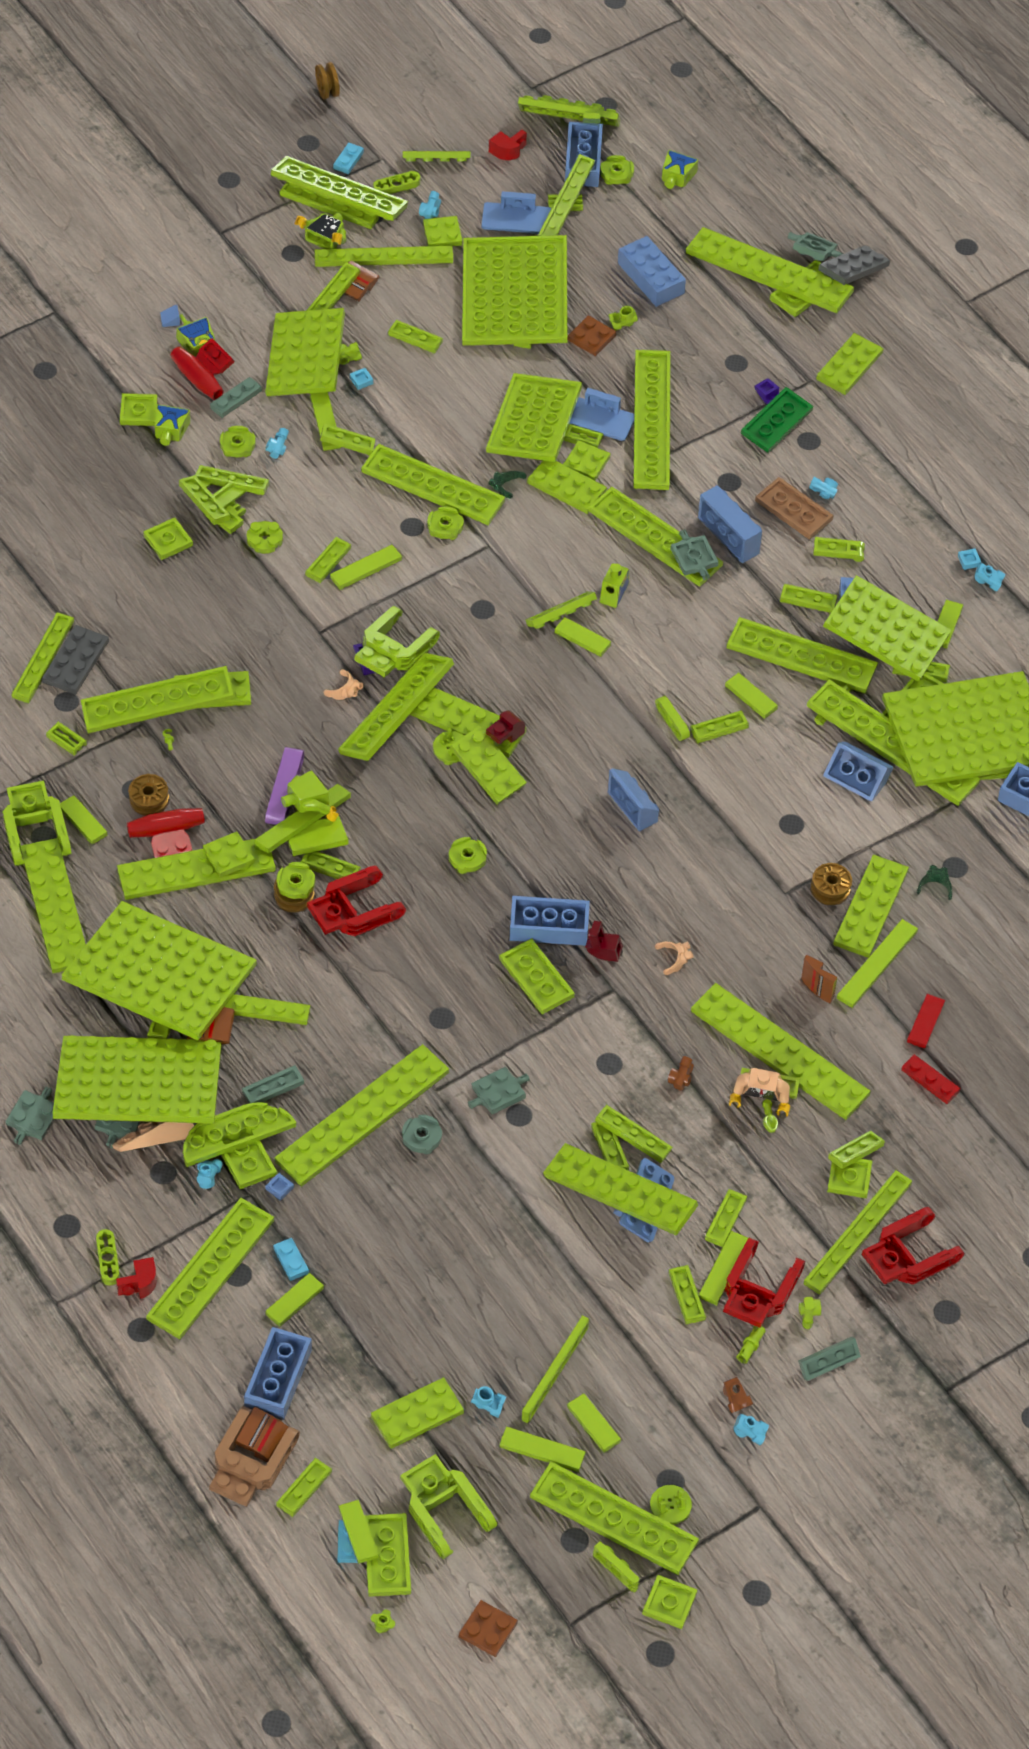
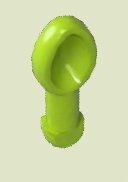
(770, 1121)

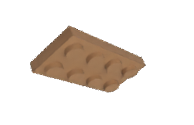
(794, 508)

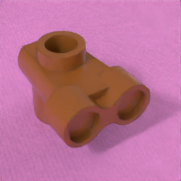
(681, 1077)
(736, 1400)

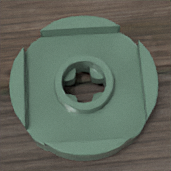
(417, 1125)

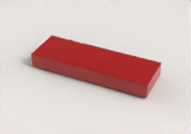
(926, 1021)

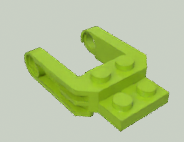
(384, 654)
(29, 806)
(431, 1486)

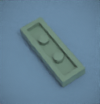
(235, 397)
(273, 1085)
(829, 1358)

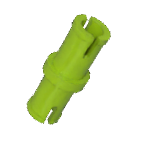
(750, 1344)

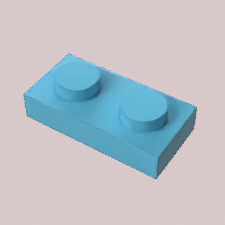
(348, 158)
(291, 1259)
(345, 1549)

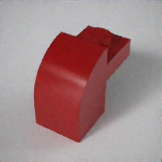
(506, 147)
(143, 1281)

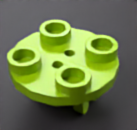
(443, 742)
(679, 1501)

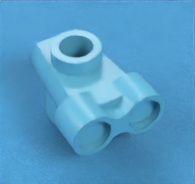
(430, 209)
(276, 445)
(826, 489)
(988, 575)
(207, 1171)
(486, 1399)
(750, 1427)

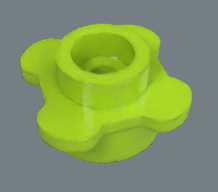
(387, 1625)

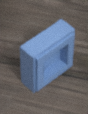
(279, 1186)

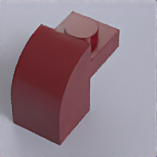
(507, 727)
(603, 945)

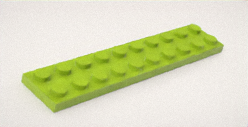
(769, 270)
(652, 420)
(876, 733)
(780, 1051)
(361, 1115)

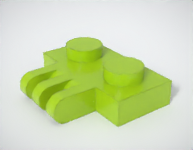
(235, 521)

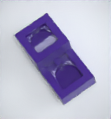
(767, 390)

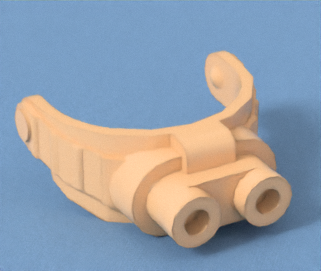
(349, 690)
(683, 955)

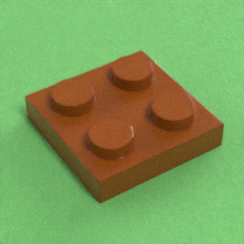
(591, 335)
(488, 1628)

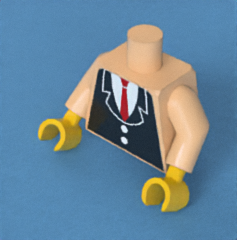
(762, 1085)

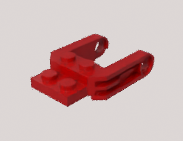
(336, 912)
(892, 1259)
(753, 1302)

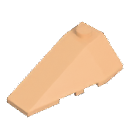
(153, 1134)

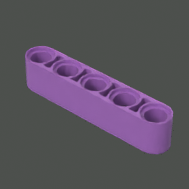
(289, 767)

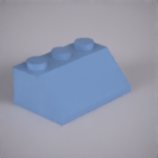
(857, 771)
(632, 799)

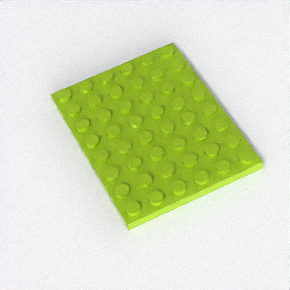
(514, 290)
(962, 727)
(159, 970)
(137, 1079)

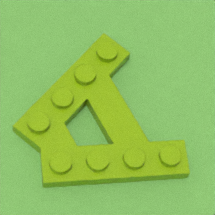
(232, 485)

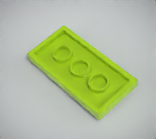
(790, 303)
(849, 363)
(566, 485)
(240, 687)
(488, 765)
(536, 976)
(417, 1413)
(391, 1570)

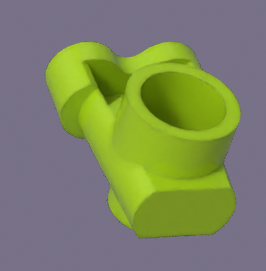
(625, 318)
(349, 353)
(808, 1309)

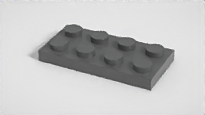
(854, 265)
(75, 659)

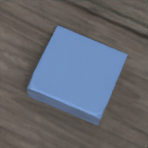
(170, 317)

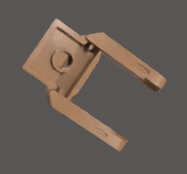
(241, 1476)

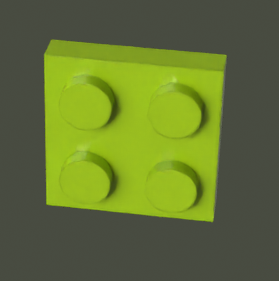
(442, 231)
(138, 409)
(587, 460)
(168, 538)
(228, 854)
(851, 1180)
(669, 1602)

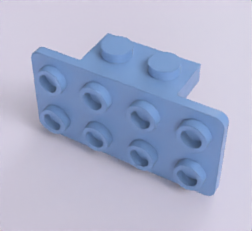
(514, 214)
(602, 414)
(658, 1175)

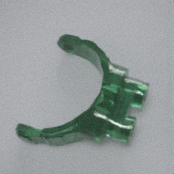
(501, 478)
(937, 875)

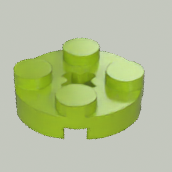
(625, 168)
(241, 449)
(264, 528)
(443, 531)
(467, 864)
(296, 890)

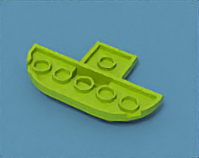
(237, 1138)

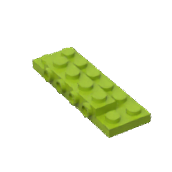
(565, 109)

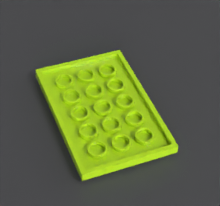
(305, 352)
(534, 417)
(887, 628)

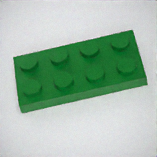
(776, 419)

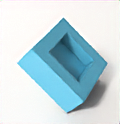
(361, 378)
(969, 559)

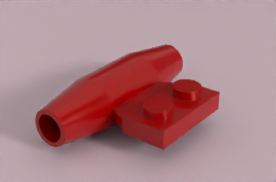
(201, 369)
(167, 830)

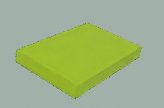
(319, 836)

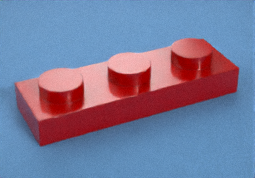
(930, 1079)

